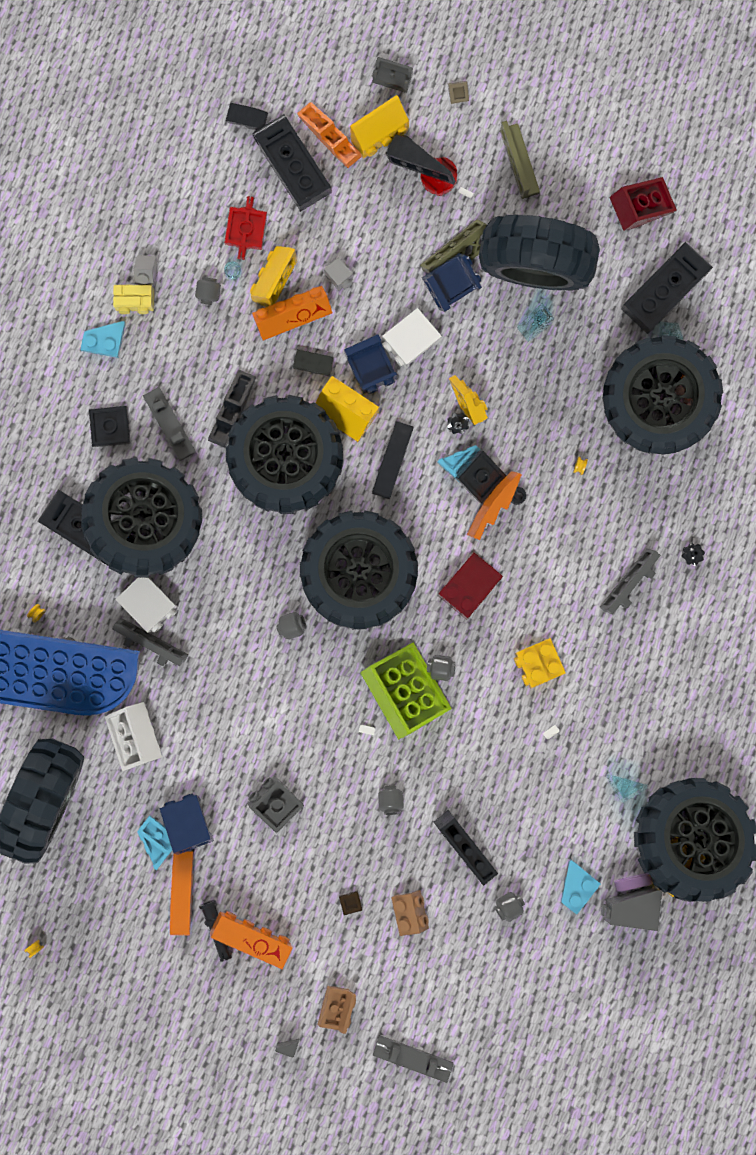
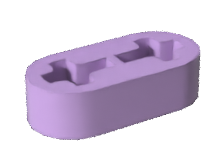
(633, 882)

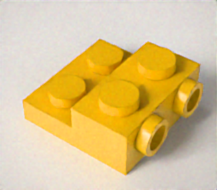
(468, 401)
(539, 663)

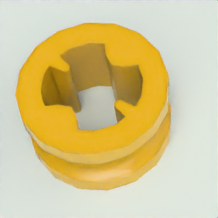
(580, 465)
(36, 613)
(34, 948)

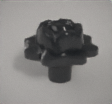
(458, 423)
(693, 554)

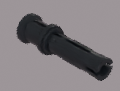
(210, 914)

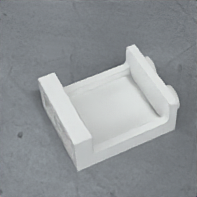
(410, 338)
(147, 604)

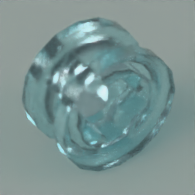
(227, 272)

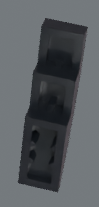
(232, 408)
(392, 460)

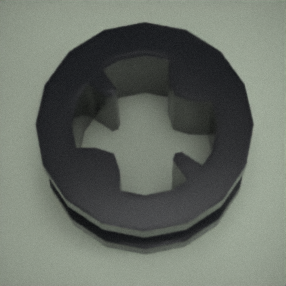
(519, 490)

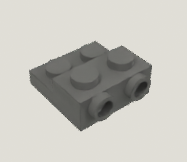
(274, 804)

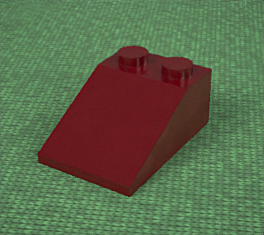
(642, 203)
(470, 586)

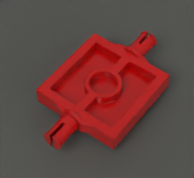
(245, 228)

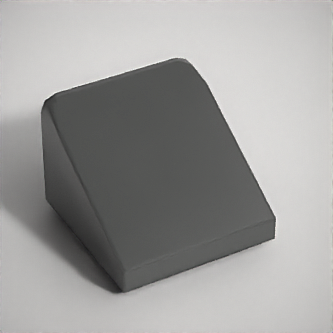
(288, 1047)

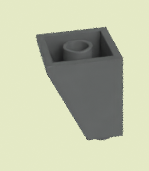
(634, 909)

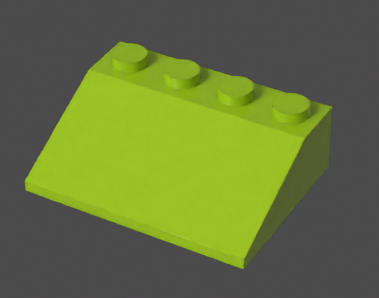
(405, 691)

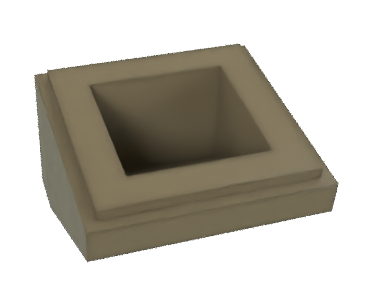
(458, 92)

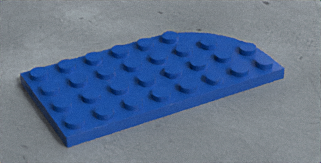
(64, 674)

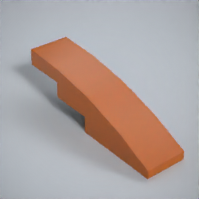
(329, 135)
(499, 498)
(181, 894)

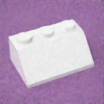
(133, 736)

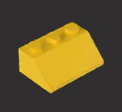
(379, 127)
(274, 276)
(347, 408)

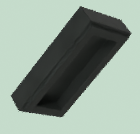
(313, 362)

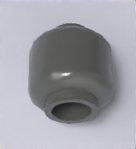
(207, 290)
(291, 625)
(441, 668)
(391, 800)
(509, 906)

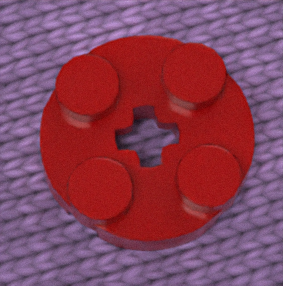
(437, 186)

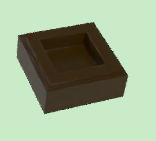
(350, 903)

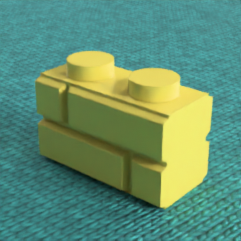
(133, 298)

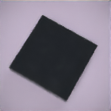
(109, 426)
(480, 476)

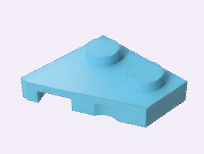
(104, 340)
(457, 461)
(155, 841)
(578, 887)

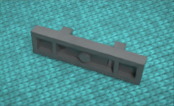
(169, 424)
(620, 593)
(149, 641)
(413, 1058)

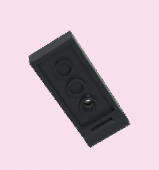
(298, 169)
(661, 295)
(62, 518)

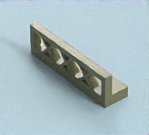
(519, 160)
(457, 245)

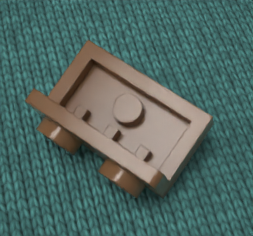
(410, 913)
(337, 1009)

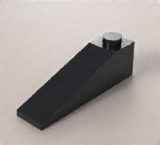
(409, 155)
(465, 847)

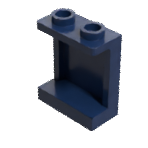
(452, 281)
(370, 364)
(185, 824)

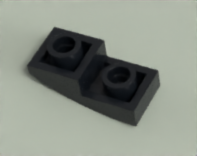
(246, 116)

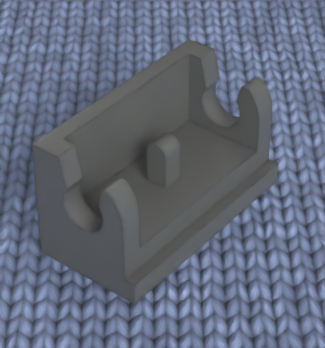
(392, 75)

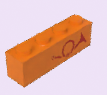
(292, 312)
(251, 940)

